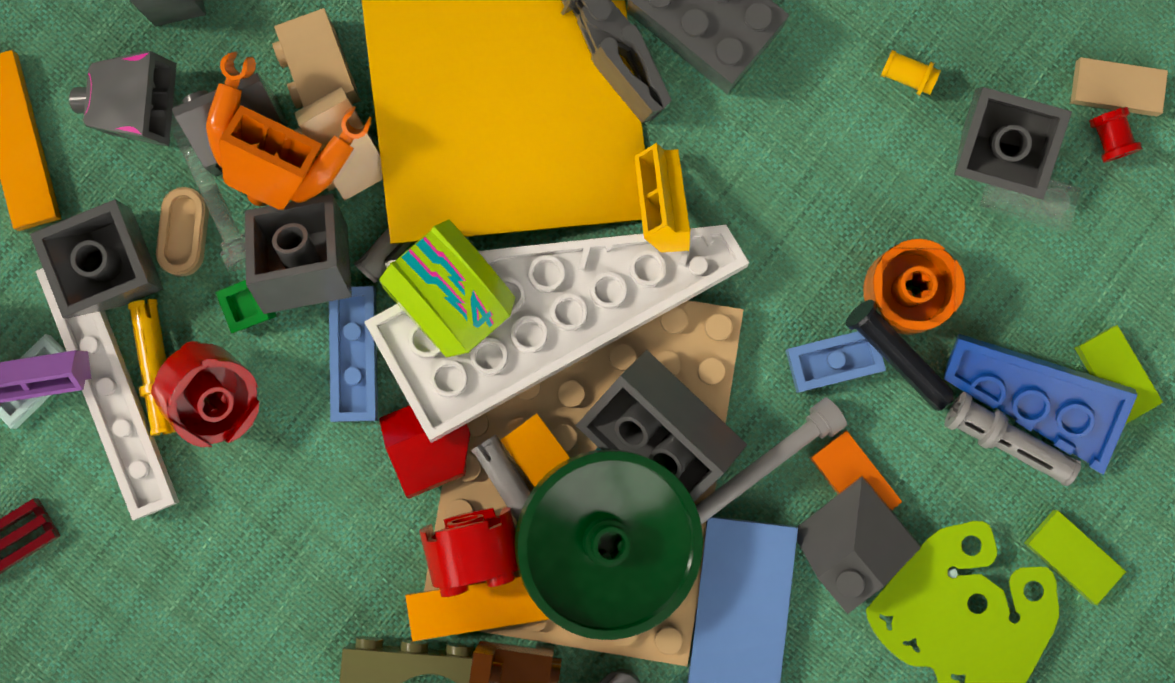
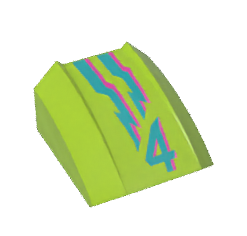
(448, 290)

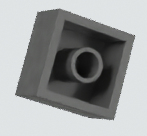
(297, 254)

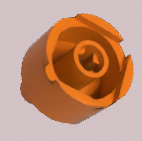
(928, 268)

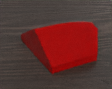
(417, 460)

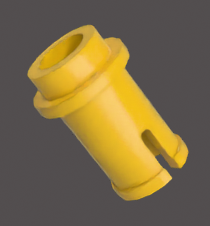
(911, 72)

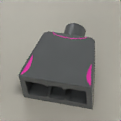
(129, 97)

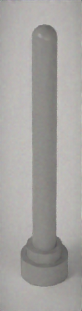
(823, 421)

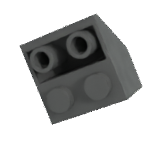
(195, 108)

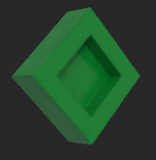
(240, 307)

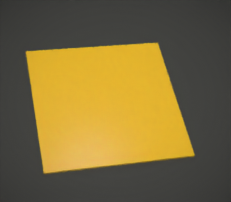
(496, 119)

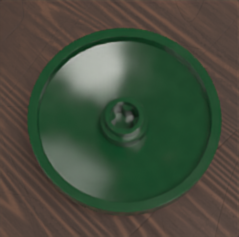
(608, 544)

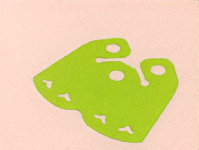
(950, 636)

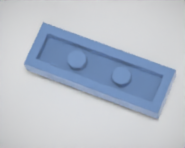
(353, 358)

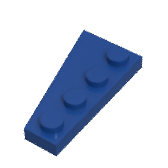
(1062, 404)

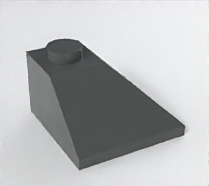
(855, 544)

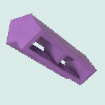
(44, 375)

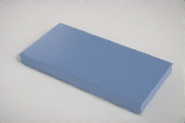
(742, 602)

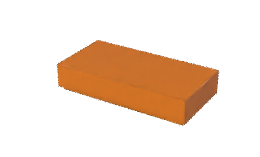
(844, 462)

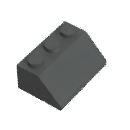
(664, 421)

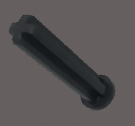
(900, 355)

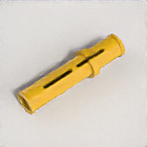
(150, 357)

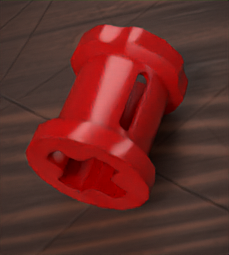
(1115, 134)

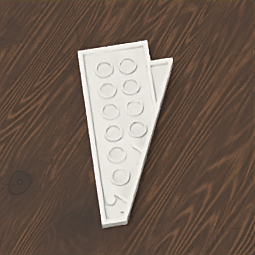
(564, 309)

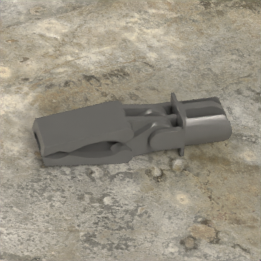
(612, 35)

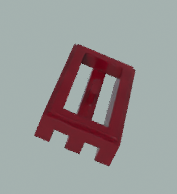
(42, 519)

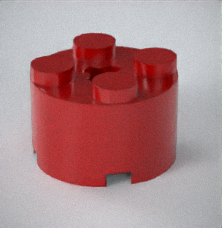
(206, 394)
(471, 550)

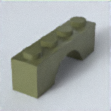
(373, 663)

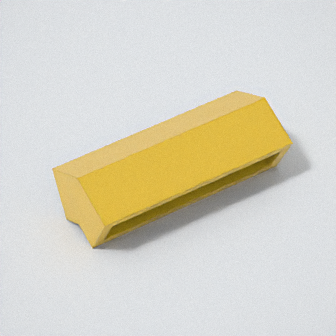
(662, 199)

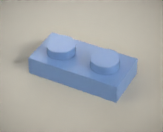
(833, 361)

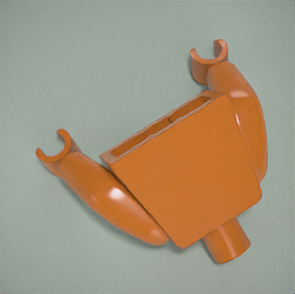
(265, 156)

